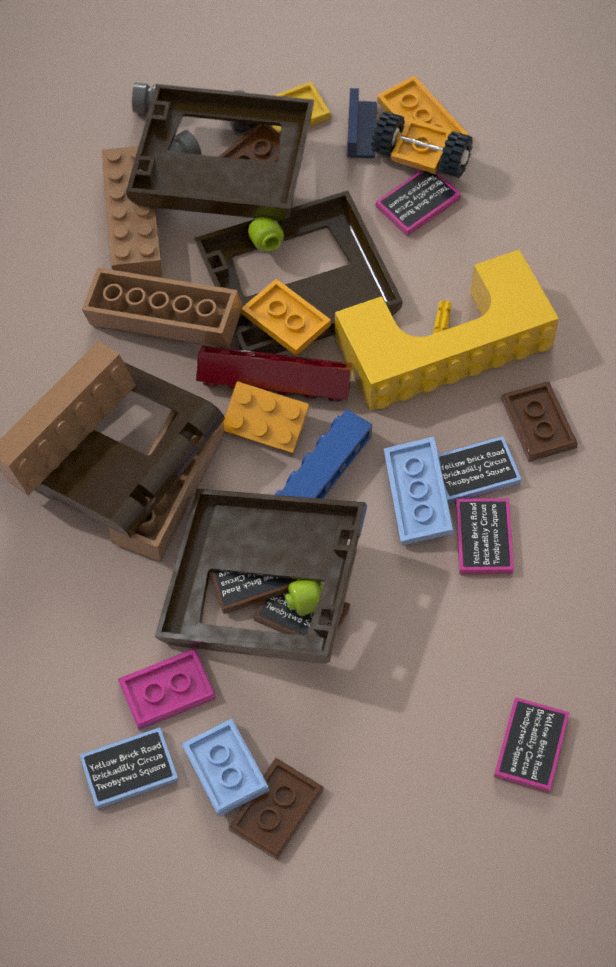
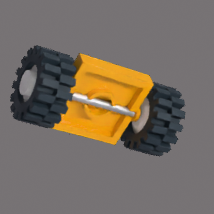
(421, 145)

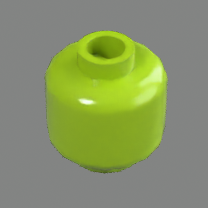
(265, 234)
(304, 596)

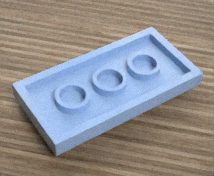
(418, 491)

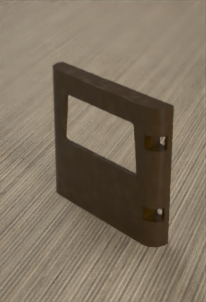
(215, 182)
(328, 291)
(112, 479)
(265, 538)

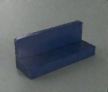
(360, 126)

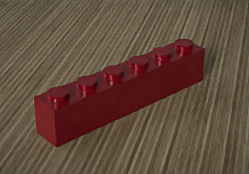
(274, 372)

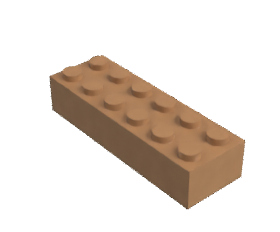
(130, 226)
(163, 307)
(64, 417)
(159, 527)

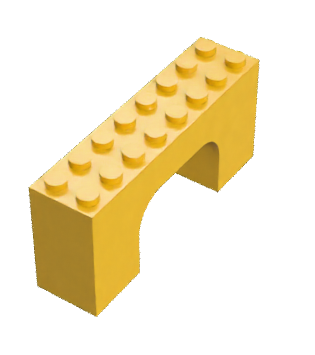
(398, 365)

